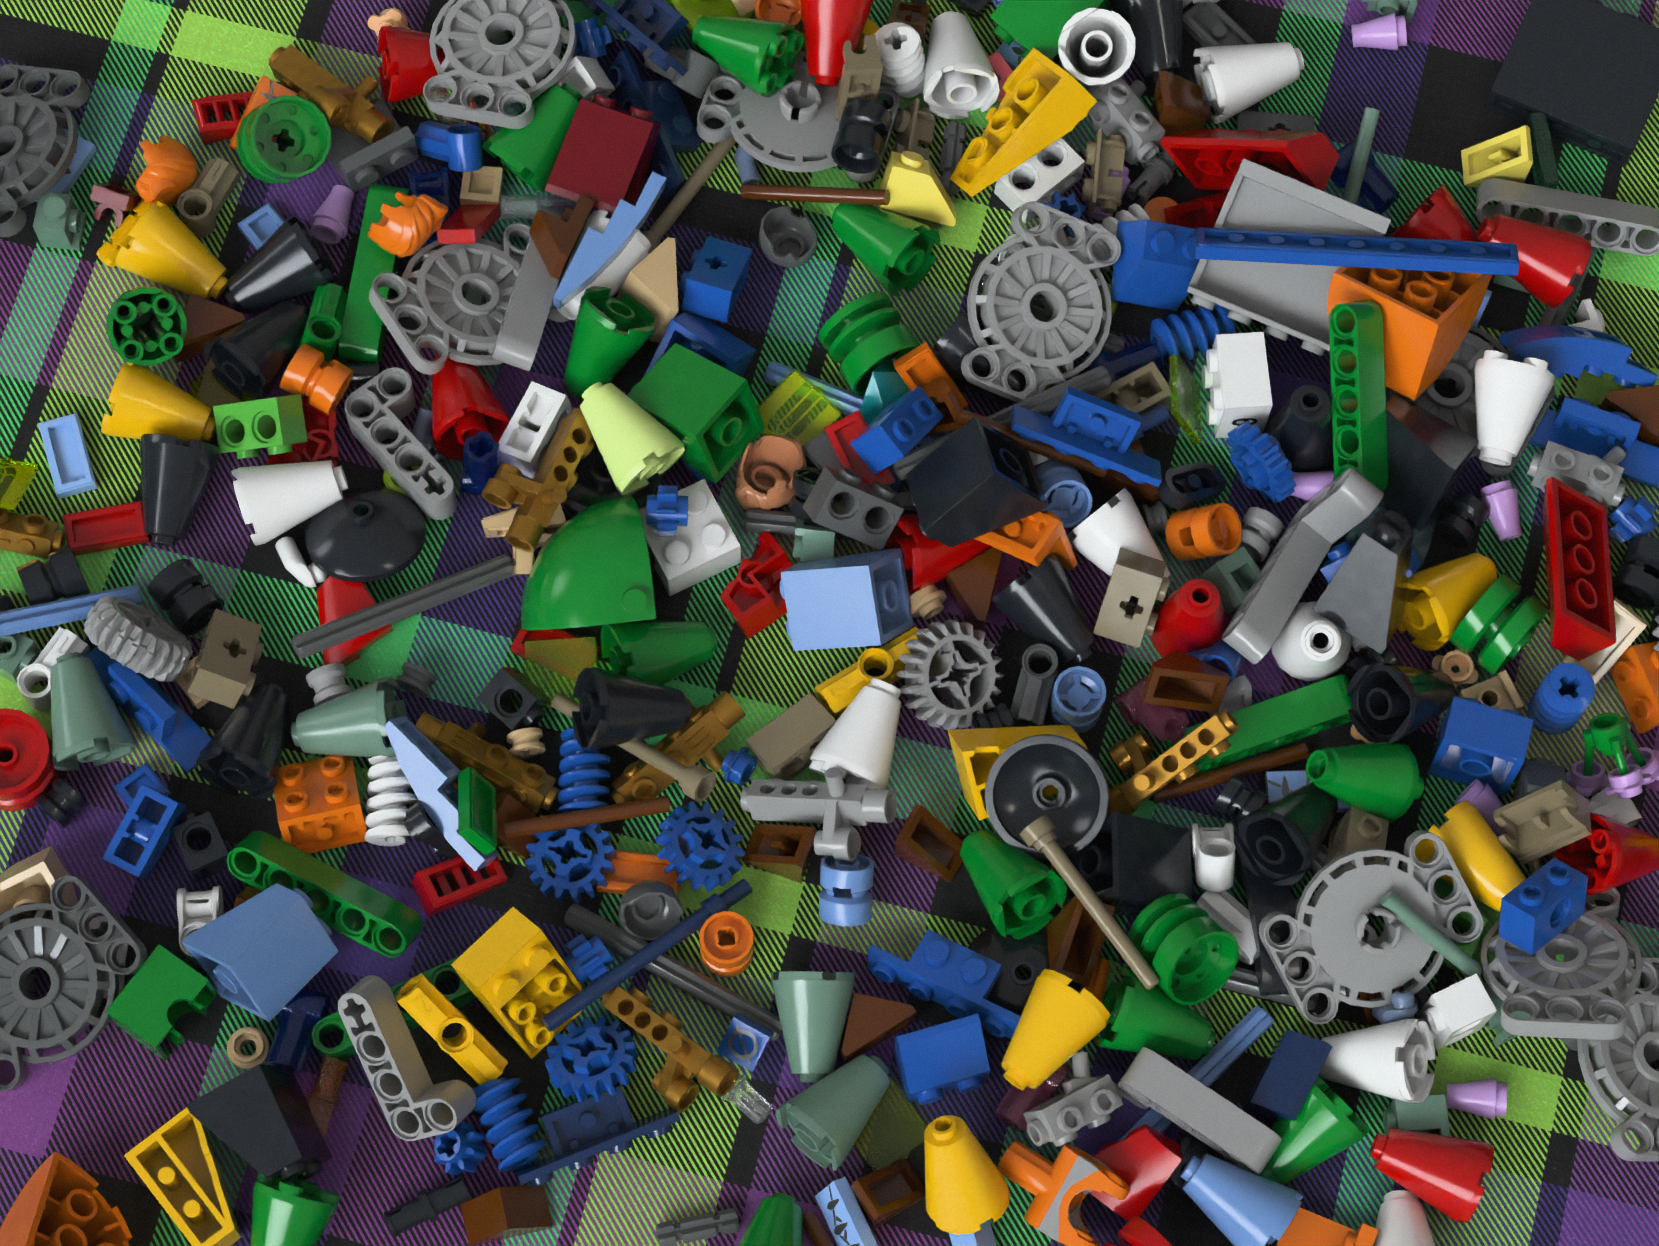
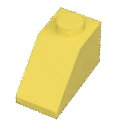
(916, 189)

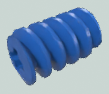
(1190, 331)
(1561, 698)
(581, 775)
(507, 1123)

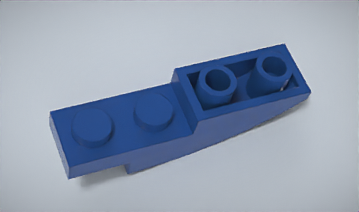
(1578, 348)

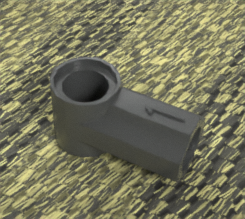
(695, 79)
(1034, 689)

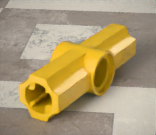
(841, 689)
(436, 1012)

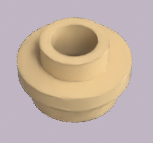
(927, 602)
(239, 1039)

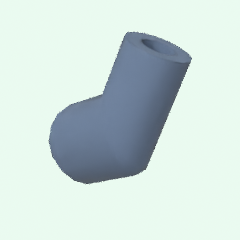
(746, 167)
(423, 432)
(1402, 1008)

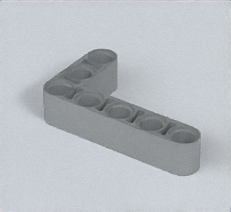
(1296, 560)

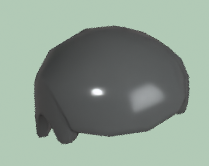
(787, 238)
(649, 909)

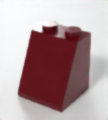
(605, 153)

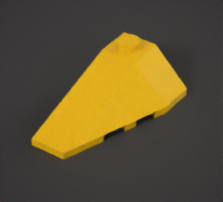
(1035, 112)

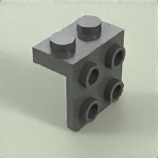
(365, 163)

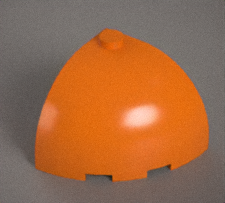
(1422, 317)
(62, 1210)

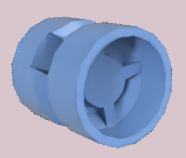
(1064, 492)
(1077, 698)
(846, 891)

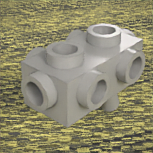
(1123, 114)
(1583, 472)
(1082, 1103)

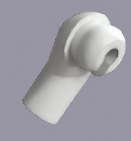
(295, 564)

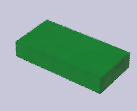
(477, 810)

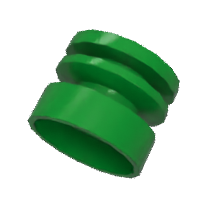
(300, 128)
(864, 336)
(1184, 948)

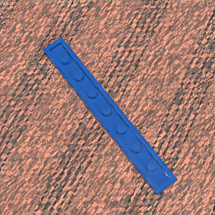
(1357, 251)

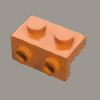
(1638, 684)

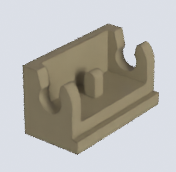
(860, 74)
(788, 740)
(1543, 821)

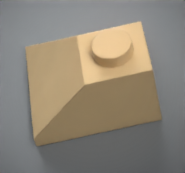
(31, 883)

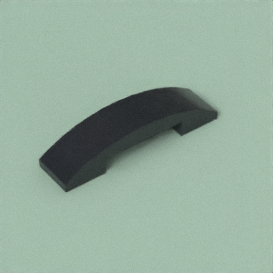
(1263, 899)

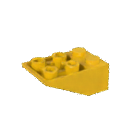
(518, 979)

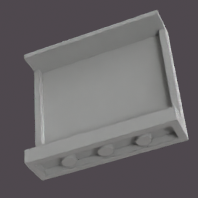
(1280, 295)

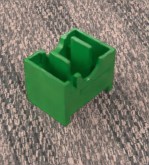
(157, 998)

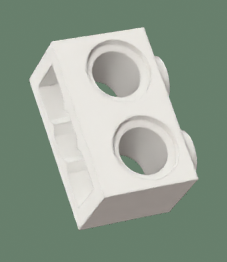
(1042, 178)
(533, 427)
(1457, 1011)

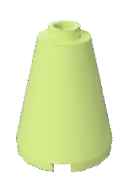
(628, 437)

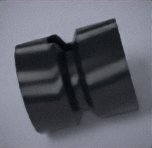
(861, 136)
(53, 579)
(1638, 579)
(182, 592)

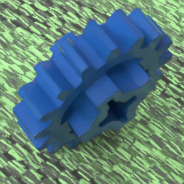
(1261, 462)
(698, 841)
(567, 874)
(591, 1059)

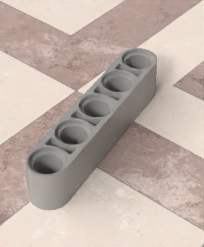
(1590, 214)
(526, 309)

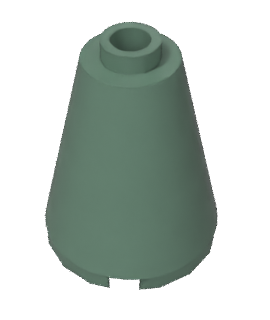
(84, 716)
(351, 722)
(812, 1018)
(835, 1110)

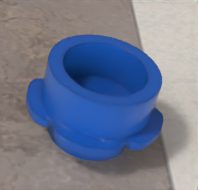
(738, 766)

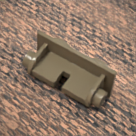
(914, 127)
(1104, 157)

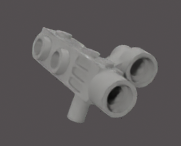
(828, 803)

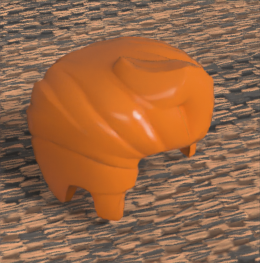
(168, 171)
(407, 228)

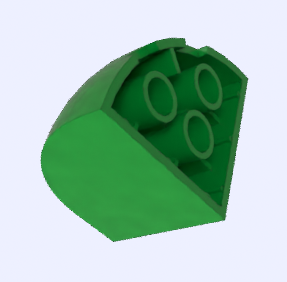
(592, 571)

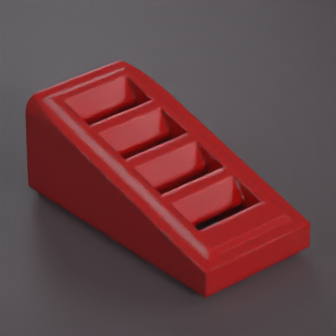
(218, 105)
(434, 904)

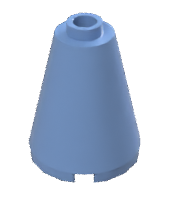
(1239, 1202)

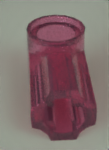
(1161, 721)
(1018, 1101)

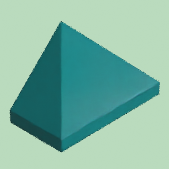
(883, 388)

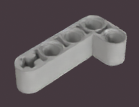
(406, 450)
(395, 1067)
(1198, 1110)

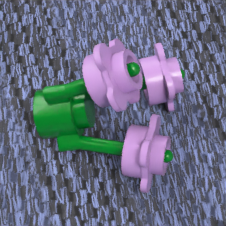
(1609, 735)

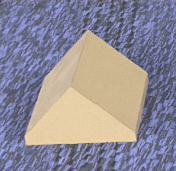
(655, 286)

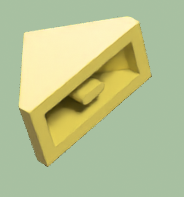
(1501, 157)

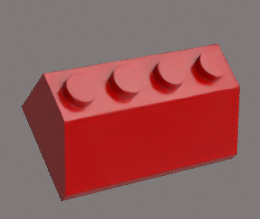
(1214, 155)
(1577, 571)

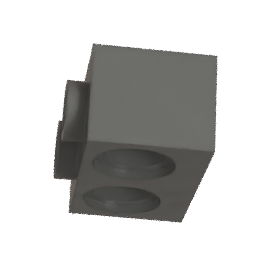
(849, 513)

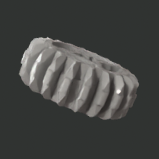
(138, 638)
(966, 690)

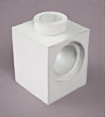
(586, 77)

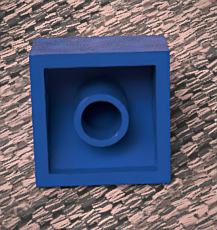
(1153, 264)
(706, 340)
(1480, 745)
(942, 1059)

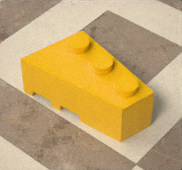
(979, 748)
(187, 1181)

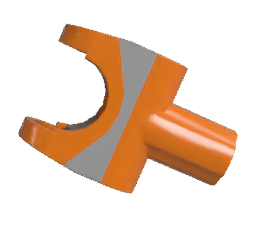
(1060, 1189)

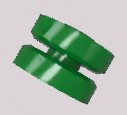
(1495, 621)

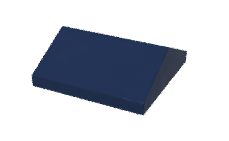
(1287, 1076)

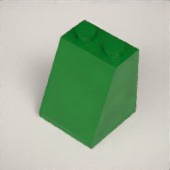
(1038, 22)
(702, 407)

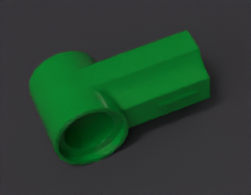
(325, 319)

